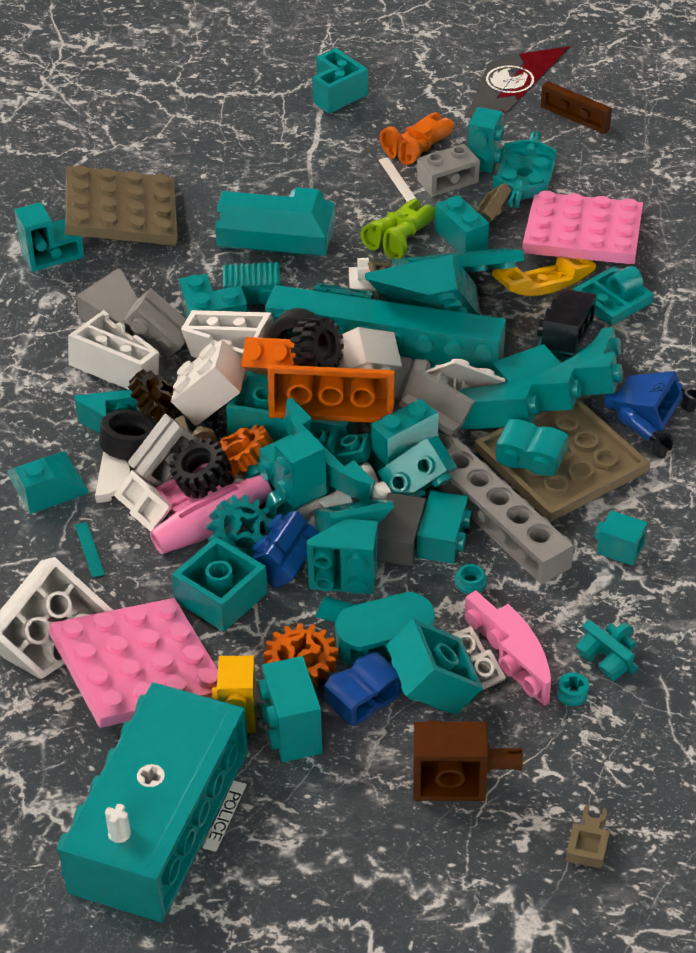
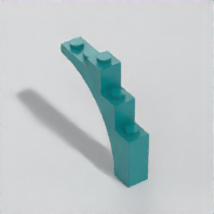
(554, 389)

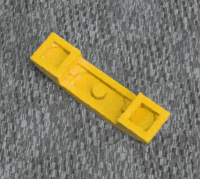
(546, 279)

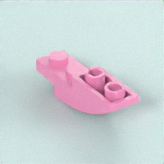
(518, 646)

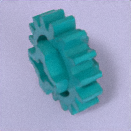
(234, 515)

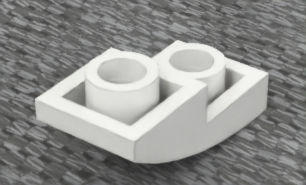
(483, 661)

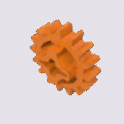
(244, 446)
(317, 650)

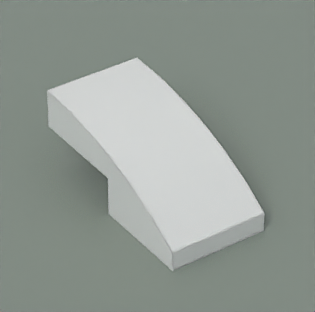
(143, 500)

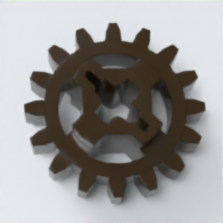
(153, 395)

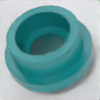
(470, 579)

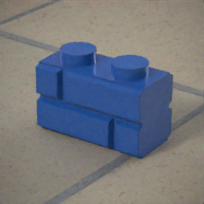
(284, 547)

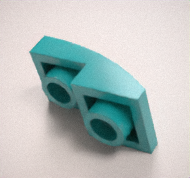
(345, 448)

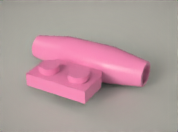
(192, 514)

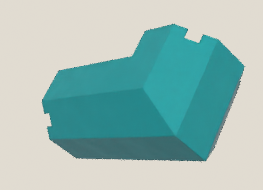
(276, 224)

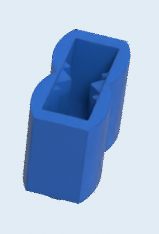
(363, 688)

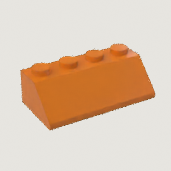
(332, 392)

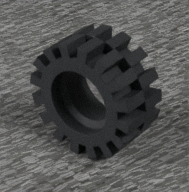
(317, 343)
(194, 456)

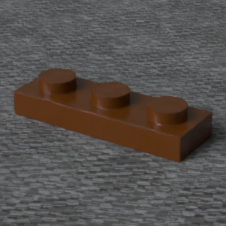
(576, 107)

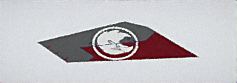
(511, 78)

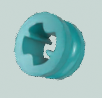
(572, 698)

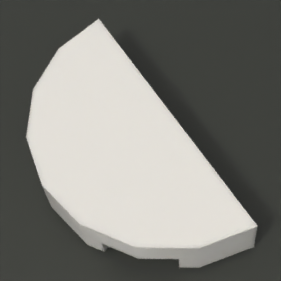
(111, 476)

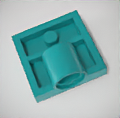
(618, 293)

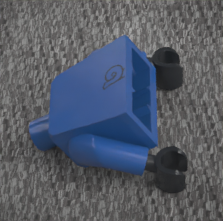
(648, 403)

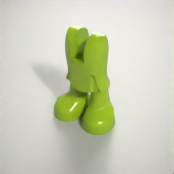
(396, 227)

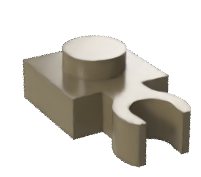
(588, 841)

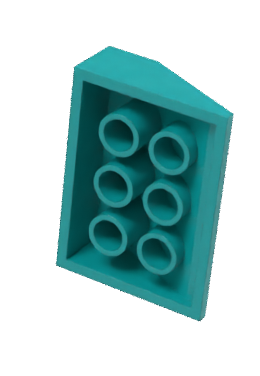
(428, 283)

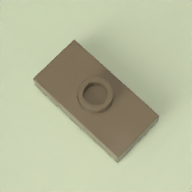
(491, 204)

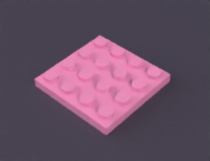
(583, 227)
(127, 649)

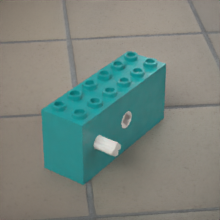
(154, 801)

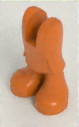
(416, 138)

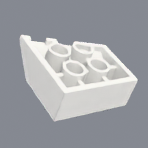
(44, 597)

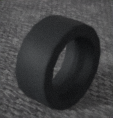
(124, 422)

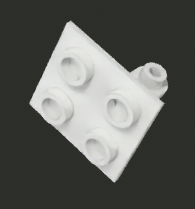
(461, 375)

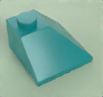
(47, 482)
(368, 509)

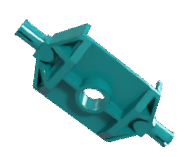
(525, 159)

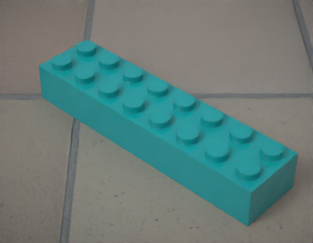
(418, 330)

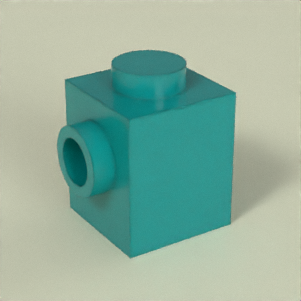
(621, 537)

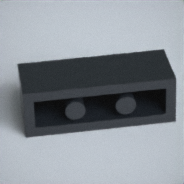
(567, 321)

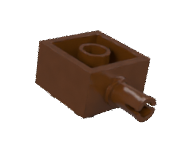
(455, 759)

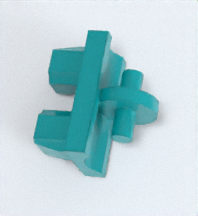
(618, 658)

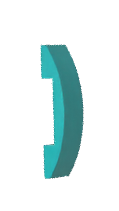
(348, 479)

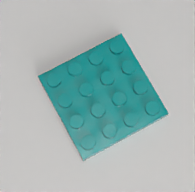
(476, 260)

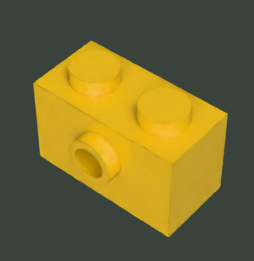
(238, 686)

